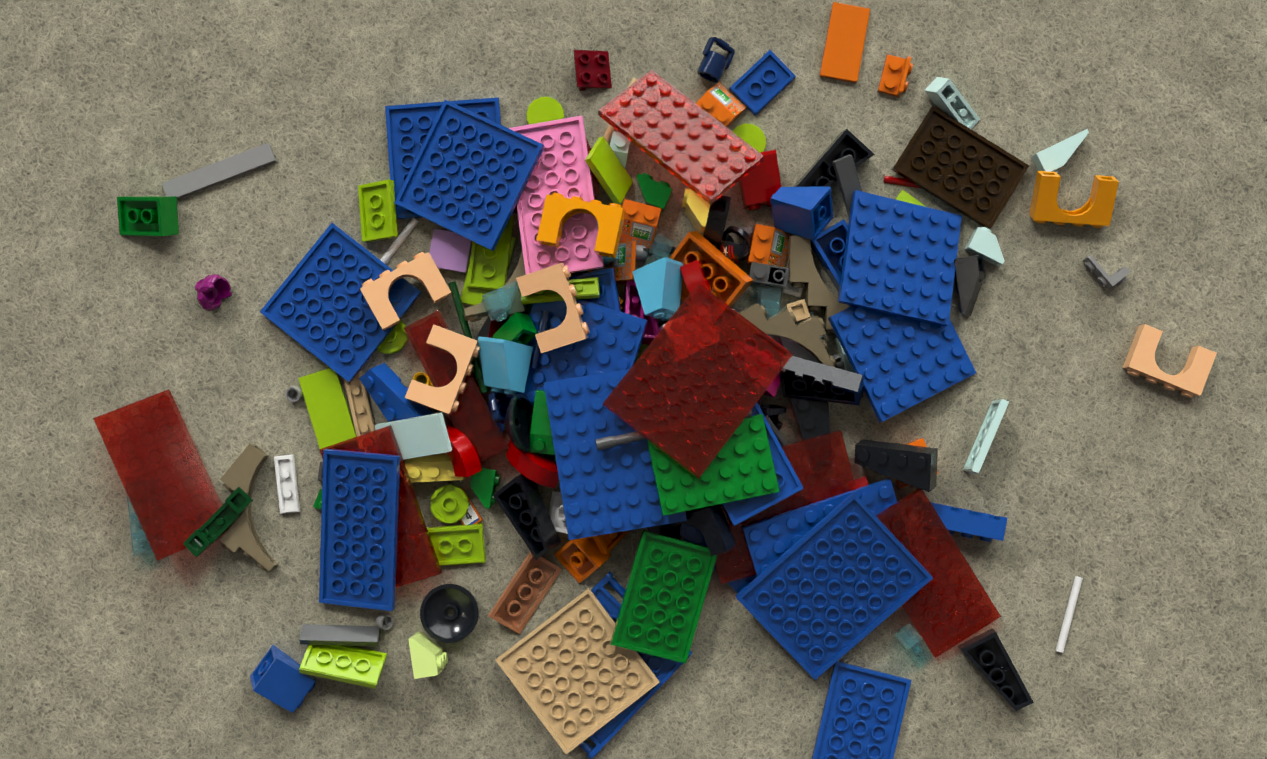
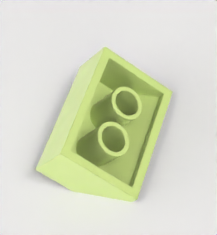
(426, 656)

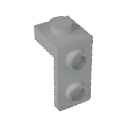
(1103, 278)

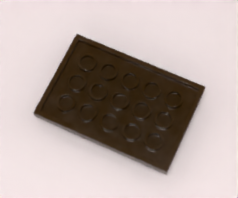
(960, 167)

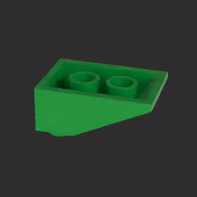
(148, 215)
(540, 433)

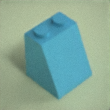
(660, 287)
(504, 364)

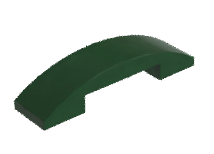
(218, 523)

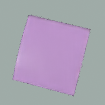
(450, 251)

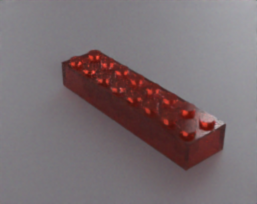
(473, 412)

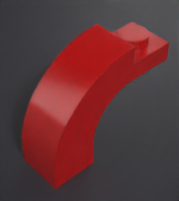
(463, 454)
(534, 466)

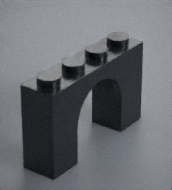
(709, 522)

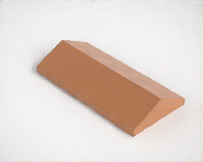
(523, 591)

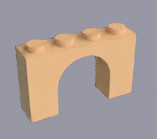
(421, 268)
(556, 279)
(1142, 362)
(445, 398)

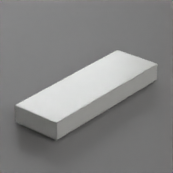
(287, 484)

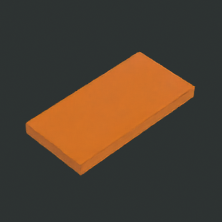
(844, 42)

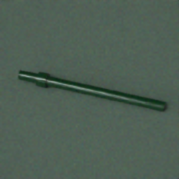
(466, 332)

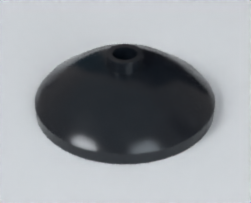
(518, 422)
(435, 614)

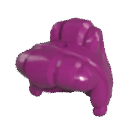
(211, 291)

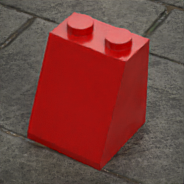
(761, 182)

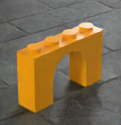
(559, 209)
(1095, 212)

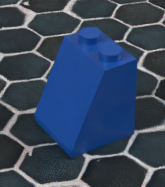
(802, 210)
(280, 681)

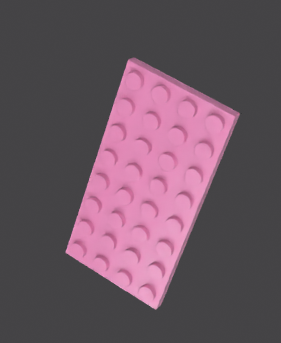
(564, 172)

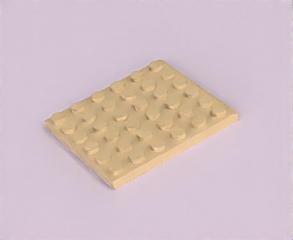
(574, 672)

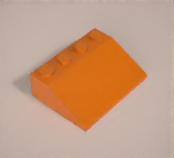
(724, 276)

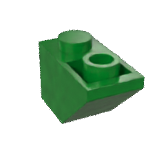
(653, 192)
(517, 329)
(483, 485)

